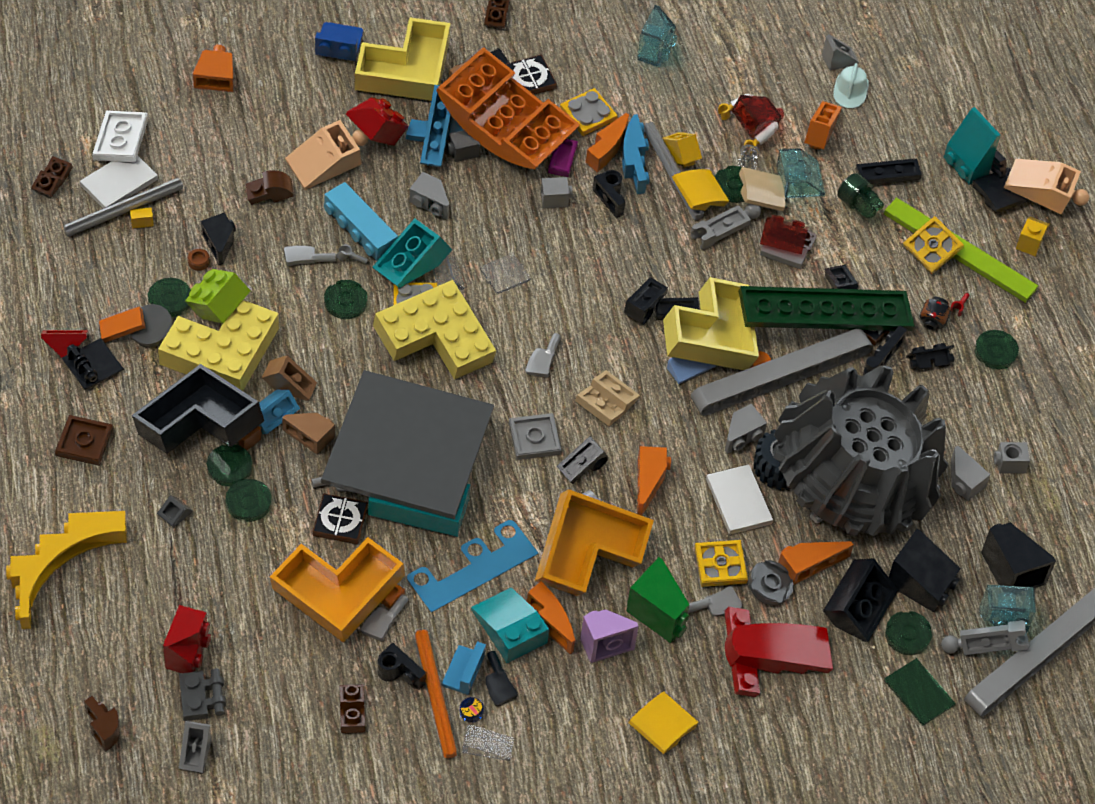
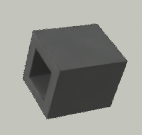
(462, 146)

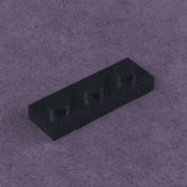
(890, 171)

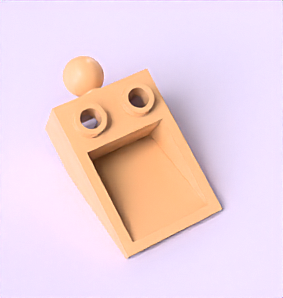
(321, 157)
(1046, 183)

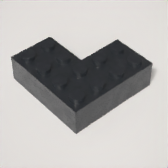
(195, 403)

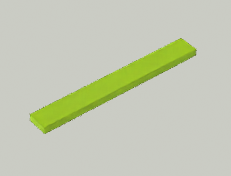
(969, 256)

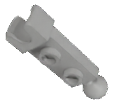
(724, 224)
(989, 639)

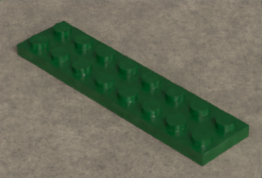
(825, 308)

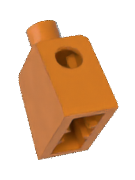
(214, 70)

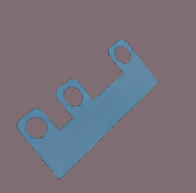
(480, 571)

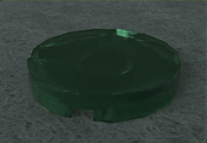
(731, 183)
(170, 294)
(345, 299)
(996, 349)
(229, 464)
(248, 500)
(908, 633)

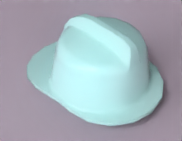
(851, 87)

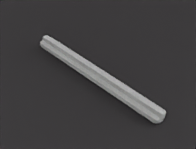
(667, 161)
(123, 207)

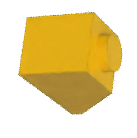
(683, 148)
(1032, 236)

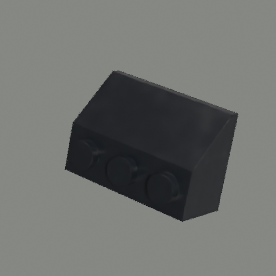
(861, 599)

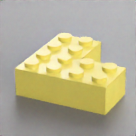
(409, 69)
(438, 319)
(715, 332)
(228, 352)

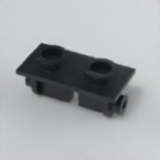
(939, 353)

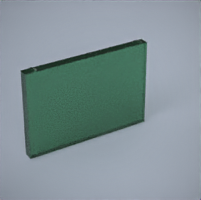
(919, 691)

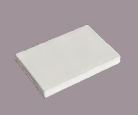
(120, 136)
(118, 181)
(739, 499)

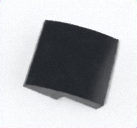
(995, 194)

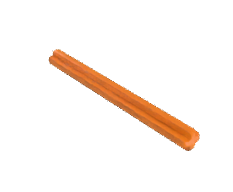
(436, 694)

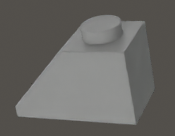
(966, 474)

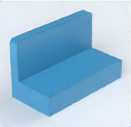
(275, 407)
(464, 668)

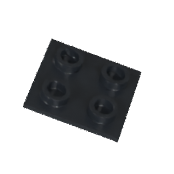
(91, 363)

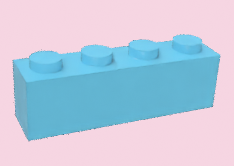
(359, 220)

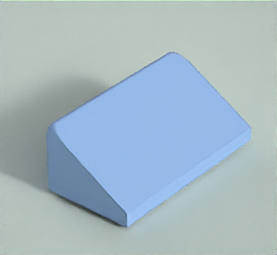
(686, 369)

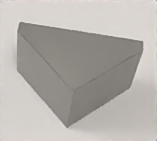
(838, 54)
(195, 746)

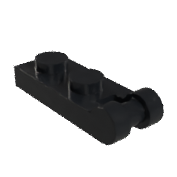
(885, 352)

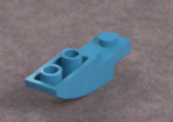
(634, 154)

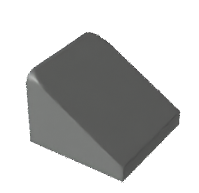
(174, 511)

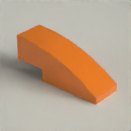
(607, 143)
(553, 615)

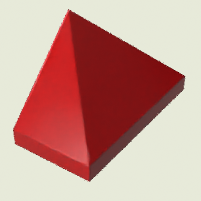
(61, 339)

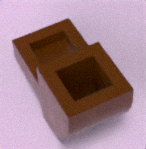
(273, 185)
(104, 723)

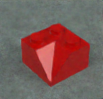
(378, 121)
(186, 640)

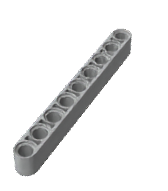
(781, 371)
(1028, 662)

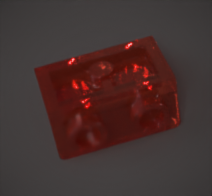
(784, 234)

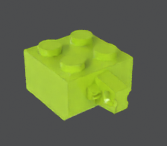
(217, 295)

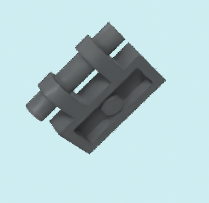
(194, 697)

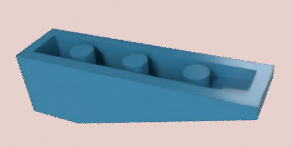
(436, 132)

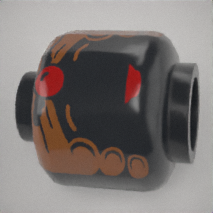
(935, 313)

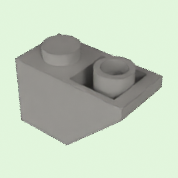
(430, 195)
(745, 427)

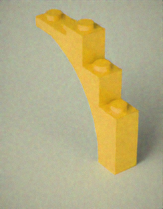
(80, 534)

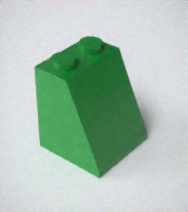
(659, 602)

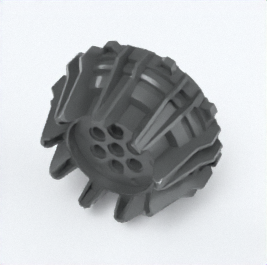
(862, 452)

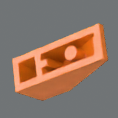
(822, 125)
(651, 474)
(811, 558)

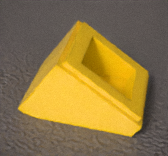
(141, 217)

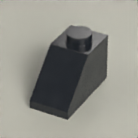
(219, 235)

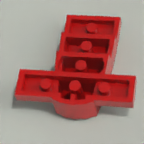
(772, 649)

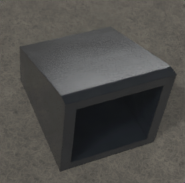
(1016, 557)
(924, 572)

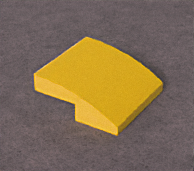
(700, 189)
(663, 722)

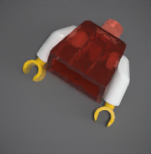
(756, 116)

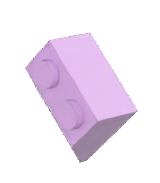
(607, 635)

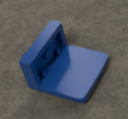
(338, 41)

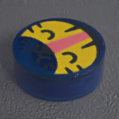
(471, 709)

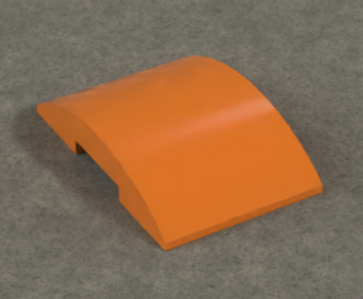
(503, 112)

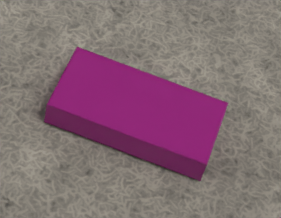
(563, 158)

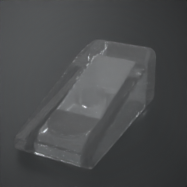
(487, 743)

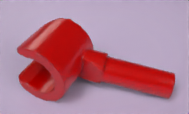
(960, 304)

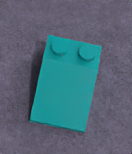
(972, 147)
(412, 254)
(511, 624)

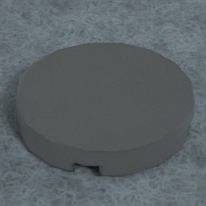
(157, 326)
(770, 582)

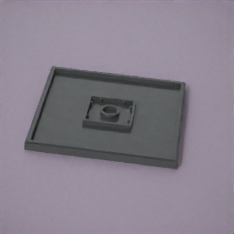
(408, 444)

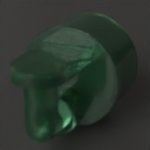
(858, 195)

